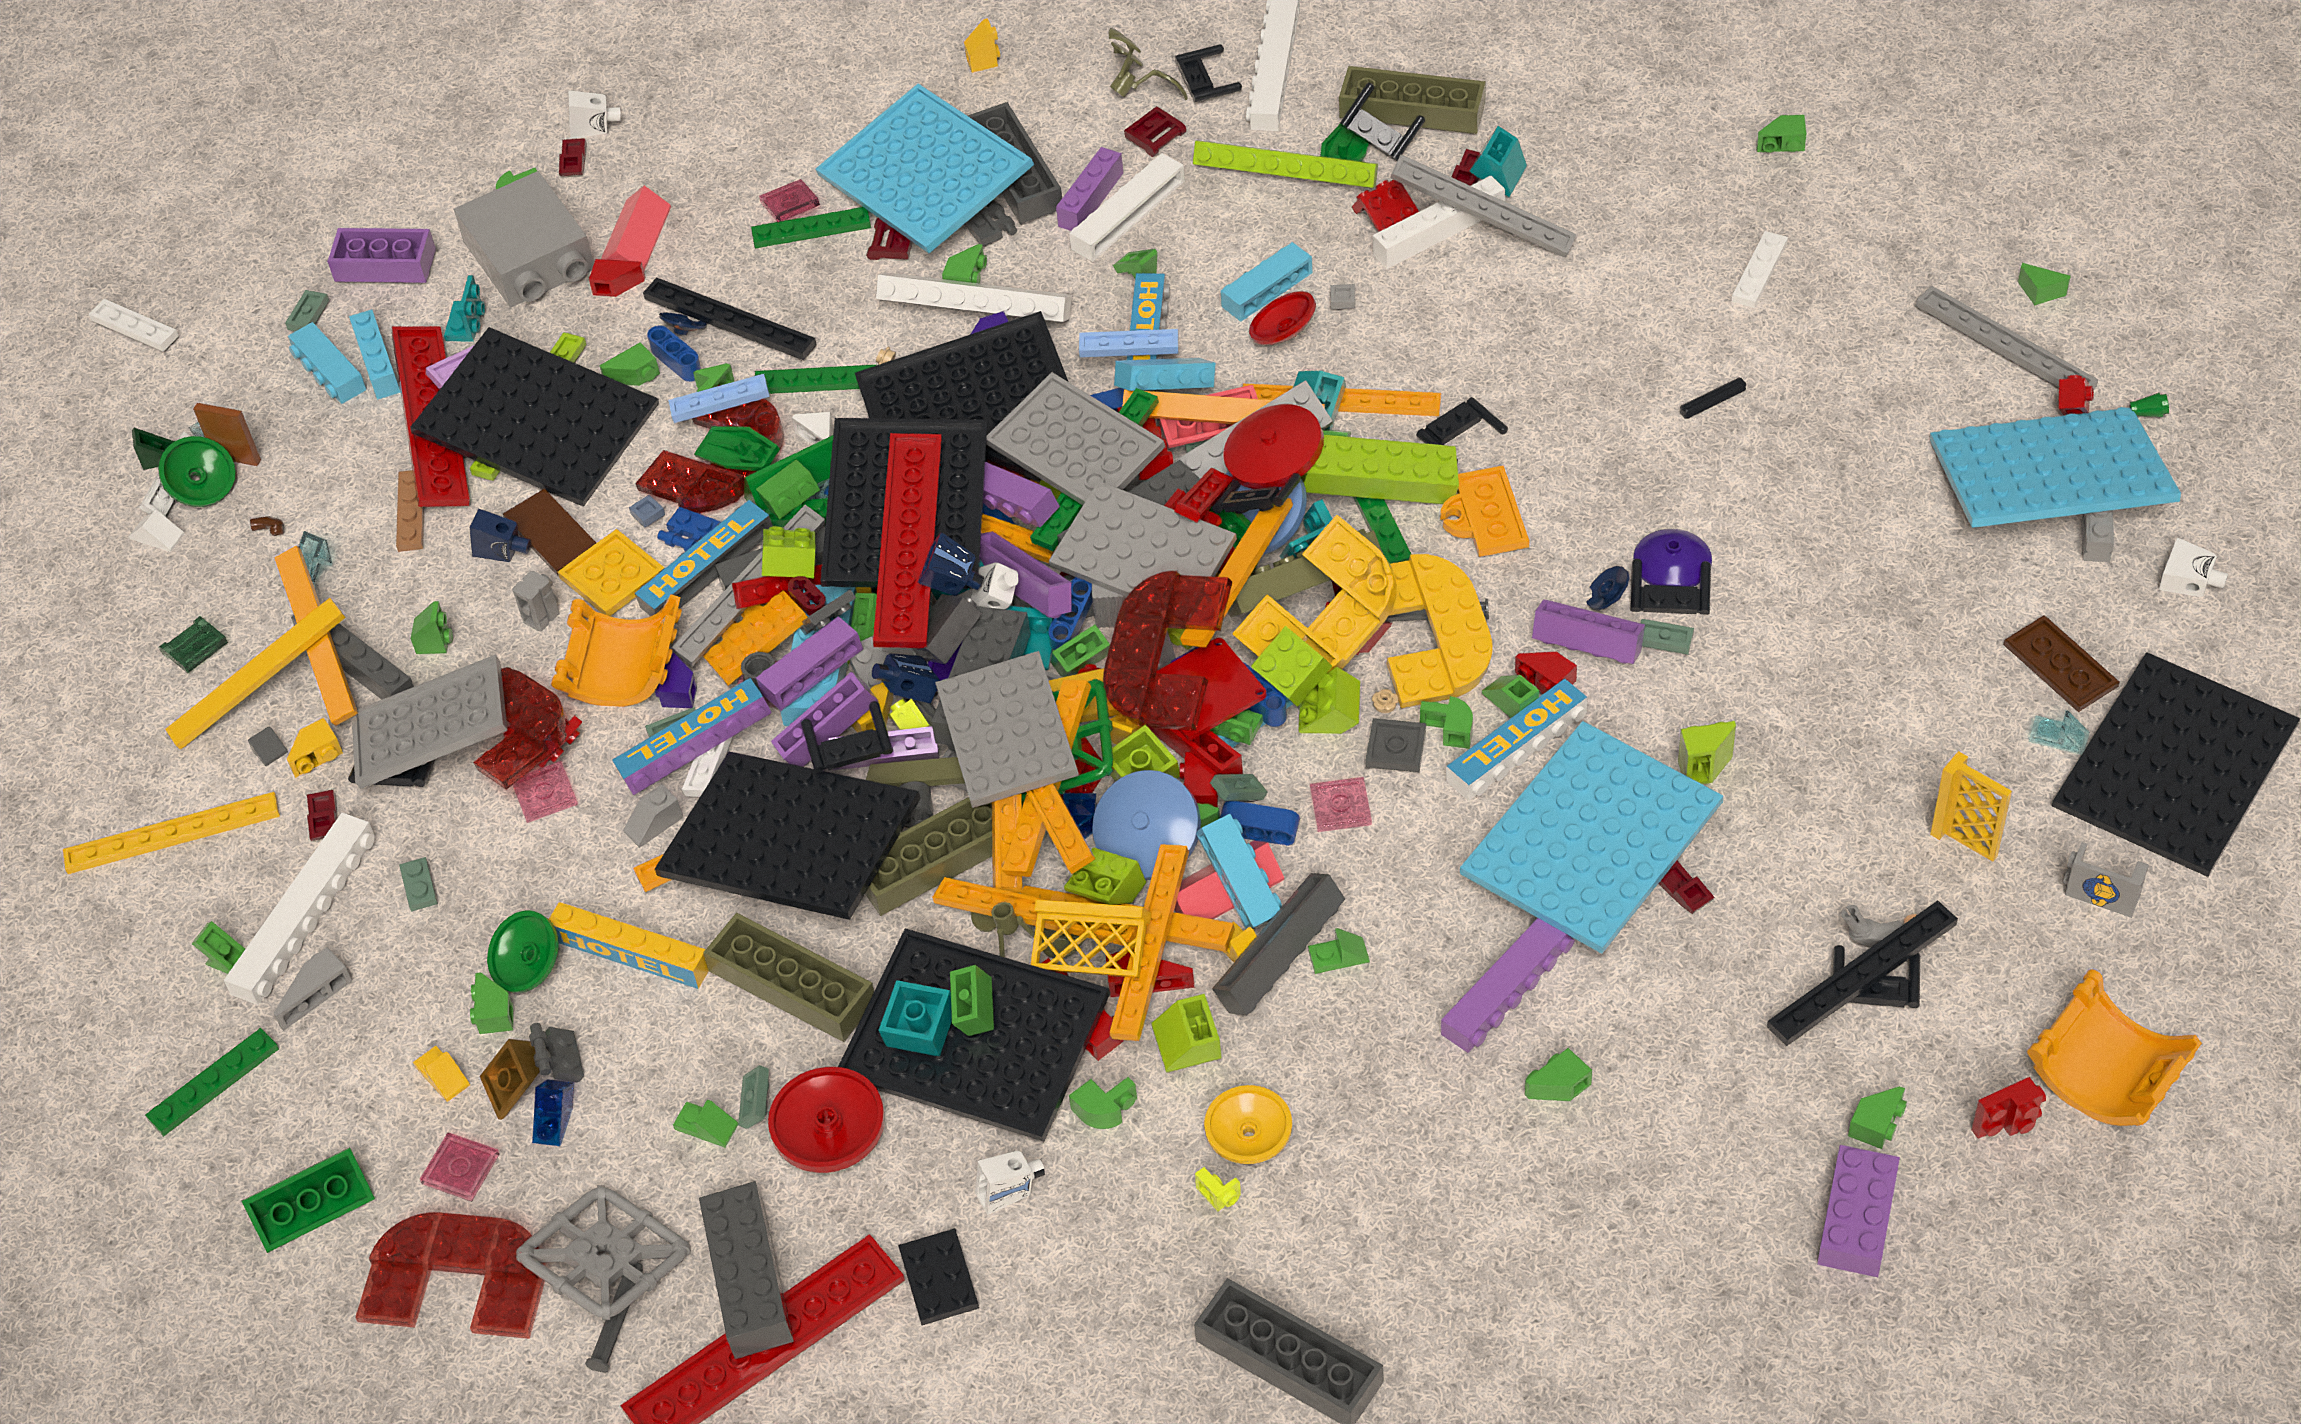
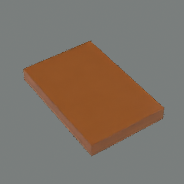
(229, 430)

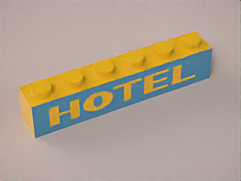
(629, 945)

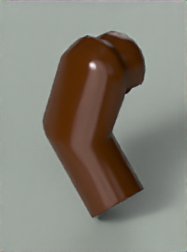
(268, 522)

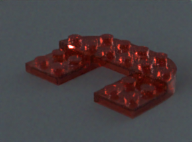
(706, 486)
(1137, 644)
(537, 726)
(455, 1244)

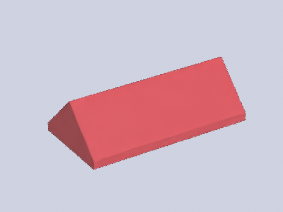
(637, 227)
(1186, 432)
(1205, 895)

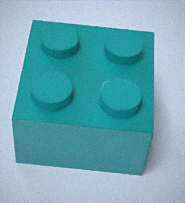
(917, 1018)

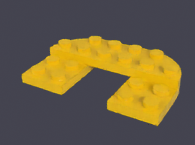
(1351, 616)
(1457, 626)

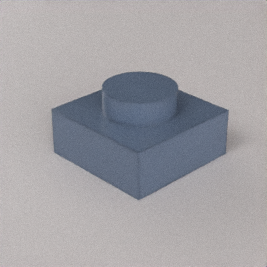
(646, 511)

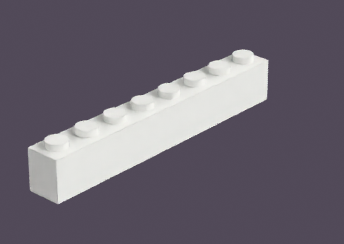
(1273, 65)
(973, 296)
(299, 909)

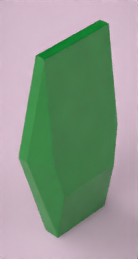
(1344, 145)
(737, 448)

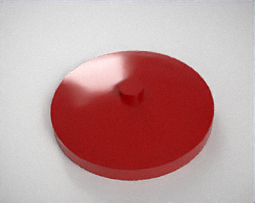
(1273, 446)
(826, 1119)

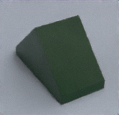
(149, 447)

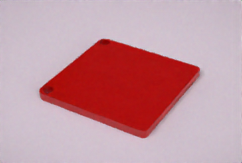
(1229, 686)

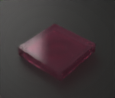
(789, 200)
(544, 792)
(1340, 804)
(459, 1166)

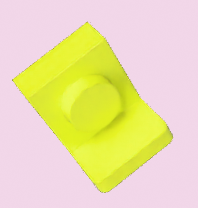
(907, 715)
(1215, 1192)

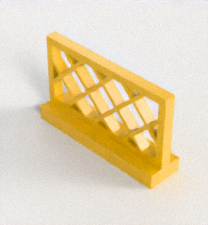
(1951, 801)
(1093, 914)

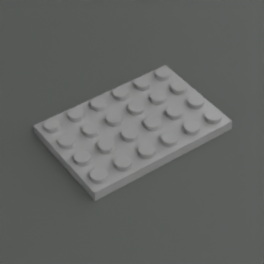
(1073, 440)
(1128, 539)
(428, 721)
(1006, 729)

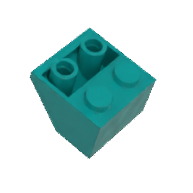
(1501, 159)
(1327, 387)

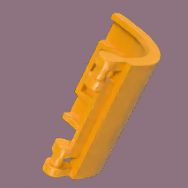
(614, 657)
(2106, 1060)

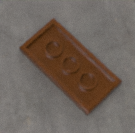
(551, 530)
(2061, 663)

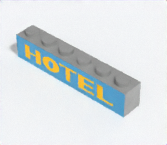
(1149, 307)

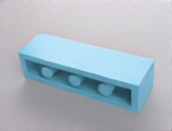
(1266, 281)
(374, 354)
(326, 363)
(1164, 374)
(1239, 871)

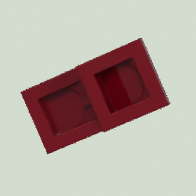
(572, 157)
(1462, 170)
(322, 813)
(1684, 889)

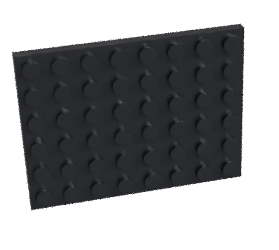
(965, 378)
(535, 416)
(859, 490)
(2176, 763)
(788, 834)
(997, 1076)

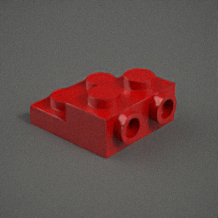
(2010, 1108)

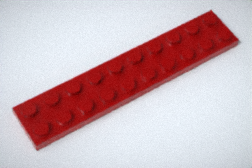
(436, 470)
(906, 539)
(814, 1310)

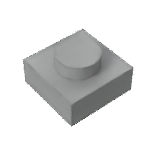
(1343, 296)

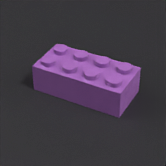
(381, 255)
(1858, 1211)

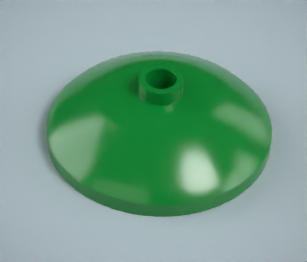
(201, 458)
(522, 951)

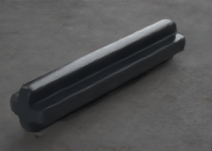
(1712, 398)

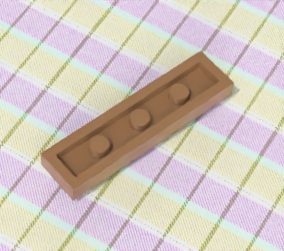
(409, 516)

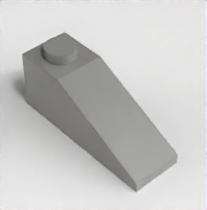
(313, 985)

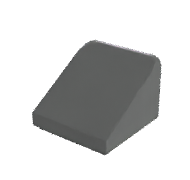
(267, 746)

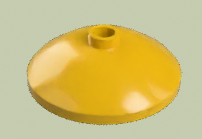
(1244, 1111)

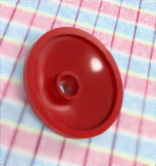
(1283, 318)

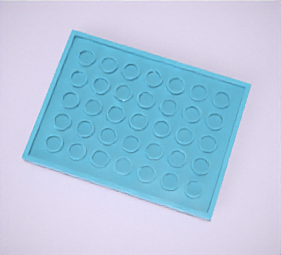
(924, 167)
(2053, 467)
(1591, 836)

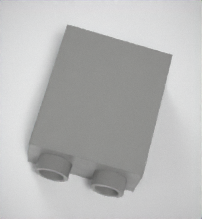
(524, 239)

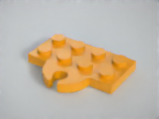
(1486, 512)
(757, 632)

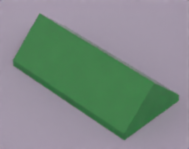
(814, 458)
(308, 1199)

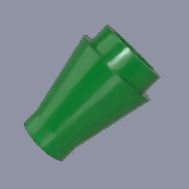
(2151, 406)

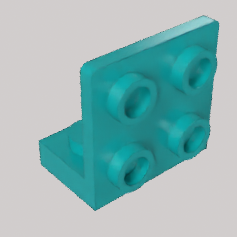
(465, 314)
(1314, 522)
(1039, 636)

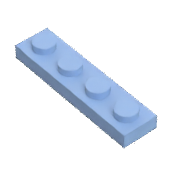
(1128, 343)
(718, 398)

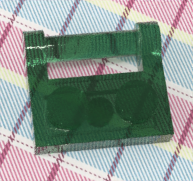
(194, 645)

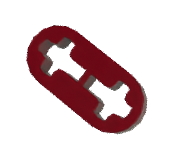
(803, 599)

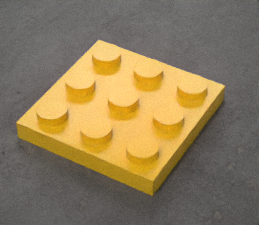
(610, 572)

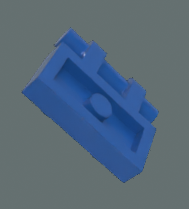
(686, 524)

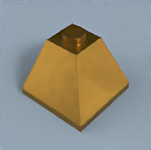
(509, 1075)

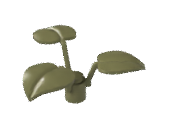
(1125, 79)
(1006, 922)

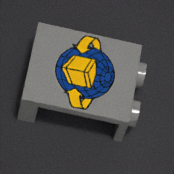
(2103, 886)

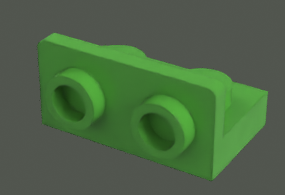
(1241, 727)

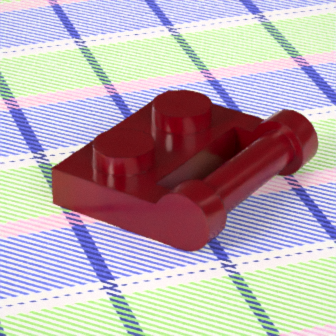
(1150, 126)
(896, 246)

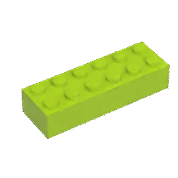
(1384, 470)

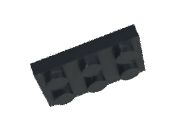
(938, 1276)

